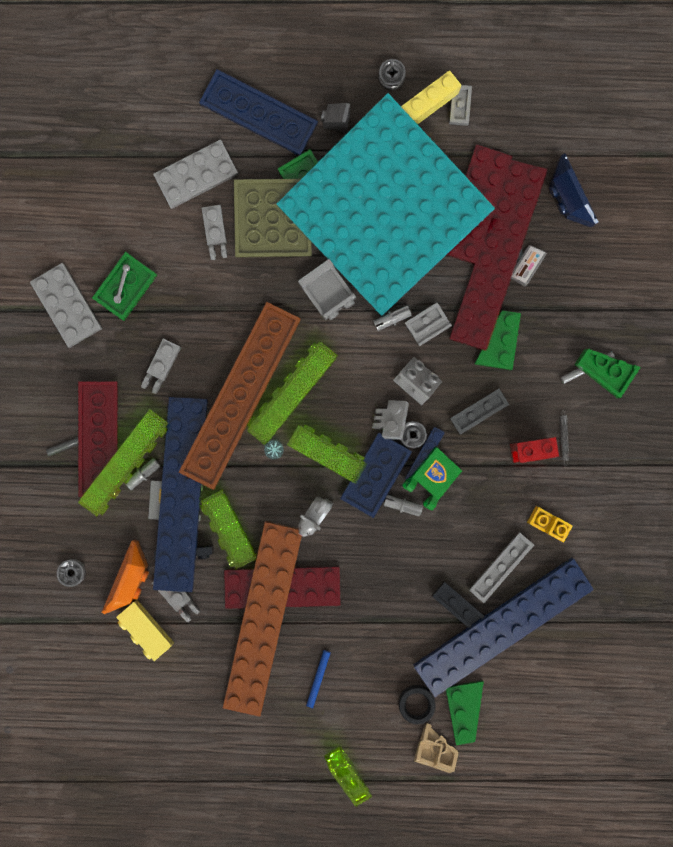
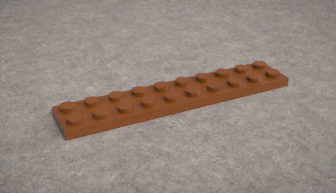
(239, 396)
(262, 618)

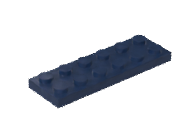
(258, 112)

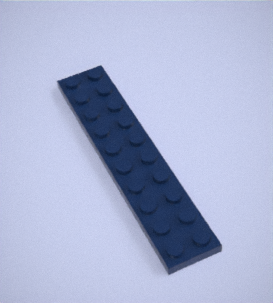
(179, 499)
(503, 627)

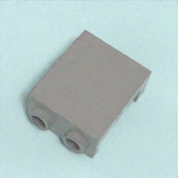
(327, 290)

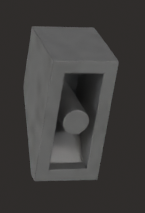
(336, 117)

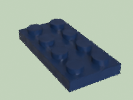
(383, 466)

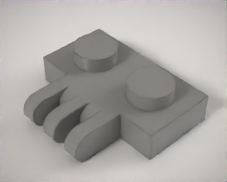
(392, 419)

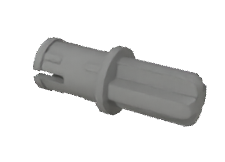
(392, 318)
(143, 473)
(403, 505)

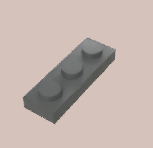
(479, 411)

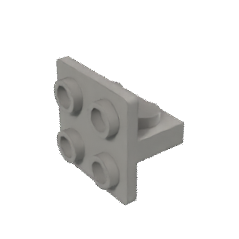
(418, 380)

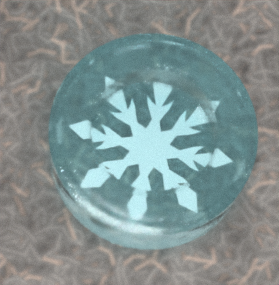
(274, 449)

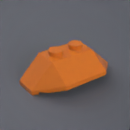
(128, 580)

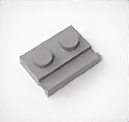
(428, 324)

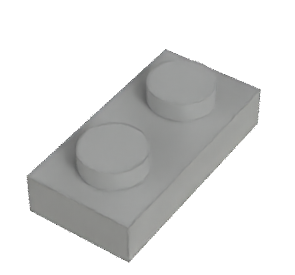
(461, 107)

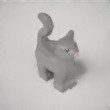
(314, 516)

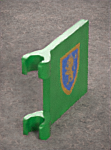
(435, 475)

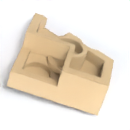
(435, 751)

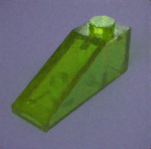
(347, 776)

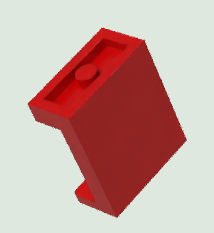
(534, 450)

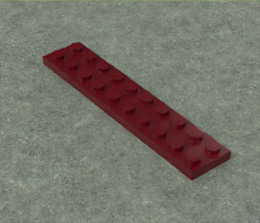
(498, 255)

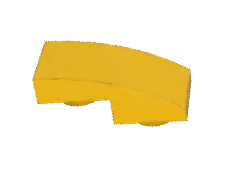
(549, 524)

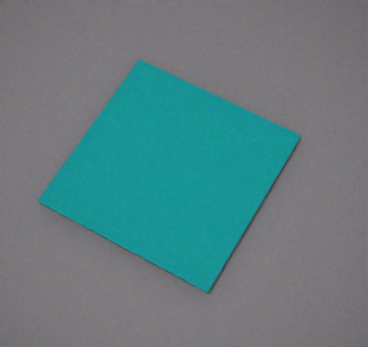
(385, 204)

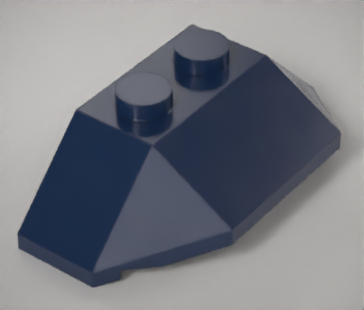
(570, 194)

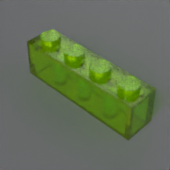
(327, 454)
(229, 529)

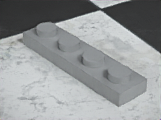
(501, 567)

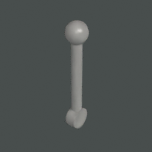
(117, 299)

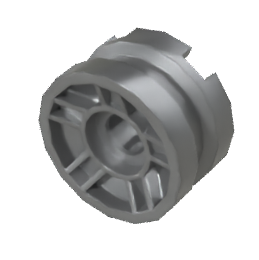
(385, 78)
(420, 435)
(63, 573)

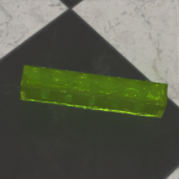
(292, 393)
(123, 462)

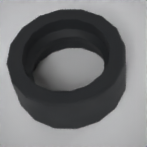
(412, 718)

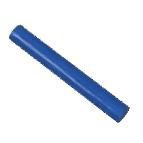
(318, 679)

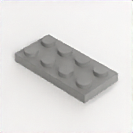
(196, 174)
(66, 305)

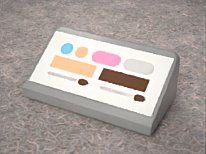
(528, 265)

